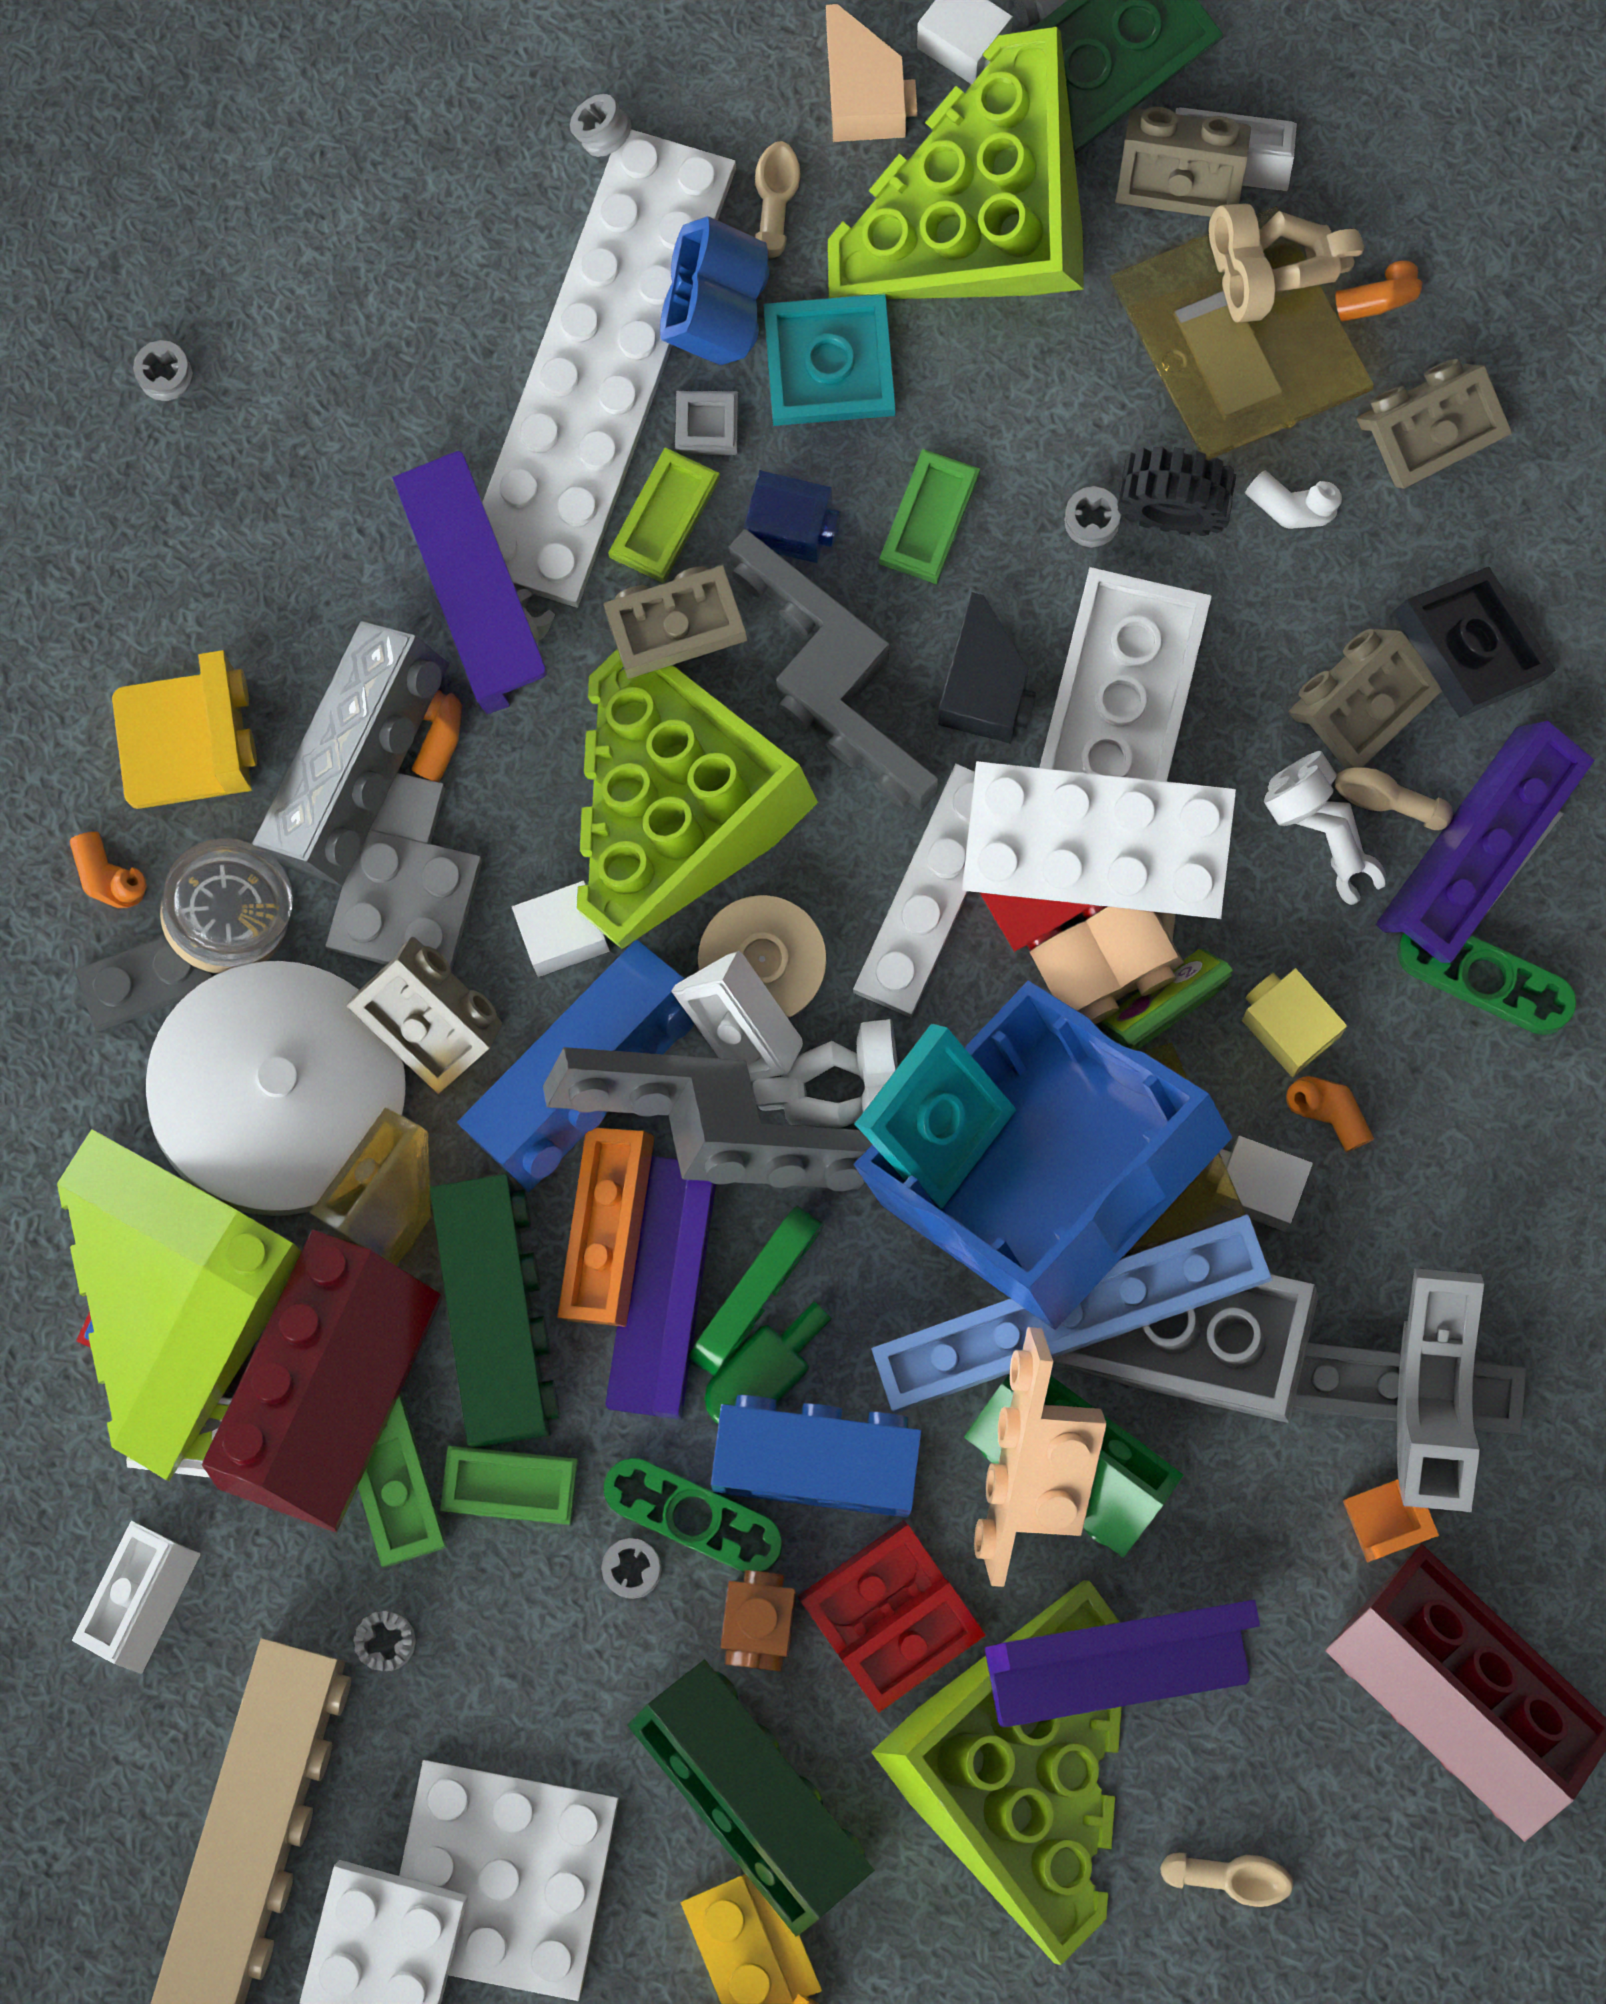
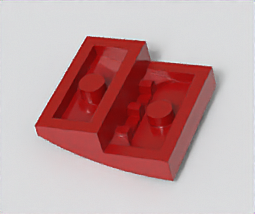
(891, 1616)

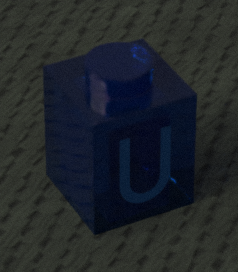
(792, 516)

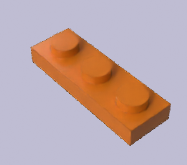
(606, 1226)

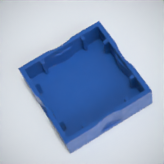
(1076, 1169)

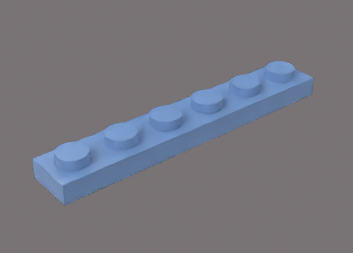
(1129, 1297)

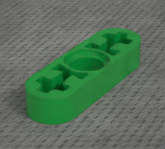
(1510, 965)
(761, 1280)
(655, 1481)

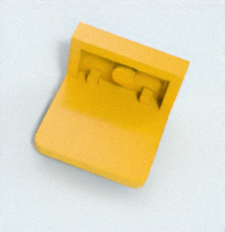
(185, 736)

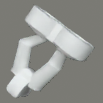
(1301, 798)
(873, 1063)

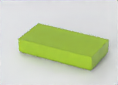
(664, 515)

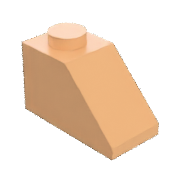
(865, 82)

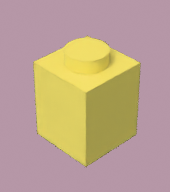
(1292, 1020)

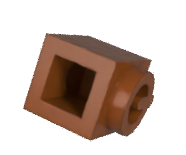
(758, 1621)

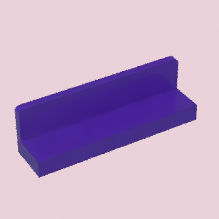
(470, 579)
(1487, 839)
(655, 1346)
(1120, 1663)

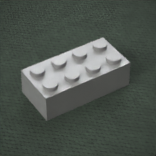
(1224, 1354)

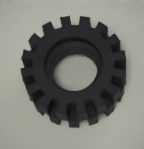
(1177, 491)

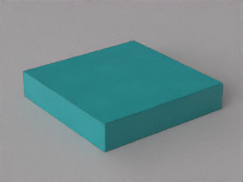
(829, 359)
(936, 1114)

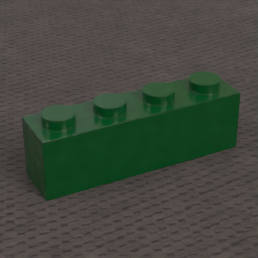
(491, 1311)
(751, 1796)

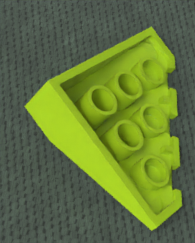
(983, 198)
(676, 798)
(171, 1294)
(1018, 1797)

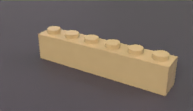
(252, 1826)

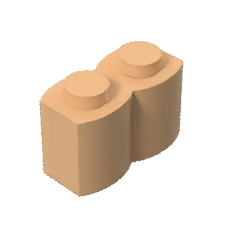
(1107, 959)

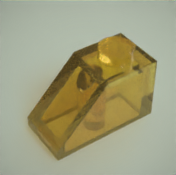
(382, 1189)

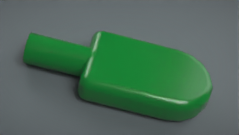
(766, 1363)

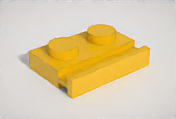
(748, 1946)

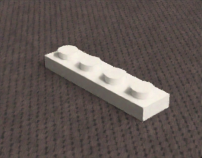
(923, 905)

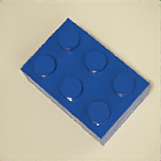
(816, 1457)

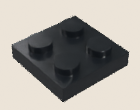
(1473, 641)

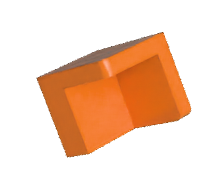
(1386, 1524)

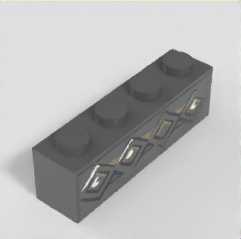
(351, 753)

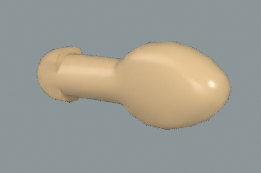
(776, 183)
(1380, 792)
(1246, 1879)

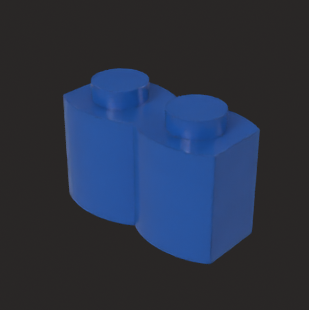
(714, 291)

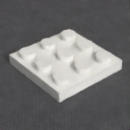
(530, 1870)

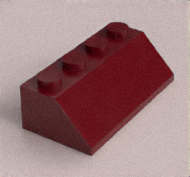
(322, 1382)
(1473, 1693)

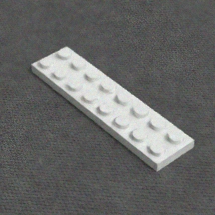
(597, 366)

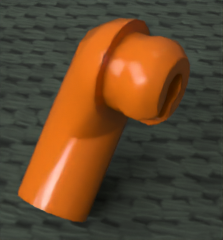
(1379, 297)
(442, 737)
(104, 880)
(1331, 1104)

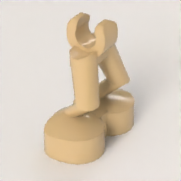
(1248, 276)

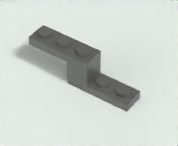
(830, 672)
(709, 1116)

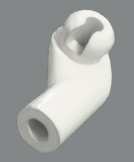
(1295, 509)

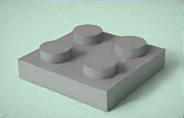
(401, 893)

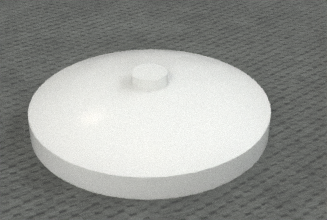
(268, 1085)

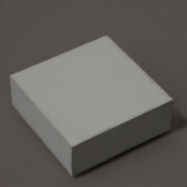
(706, 422)
(410, 808)

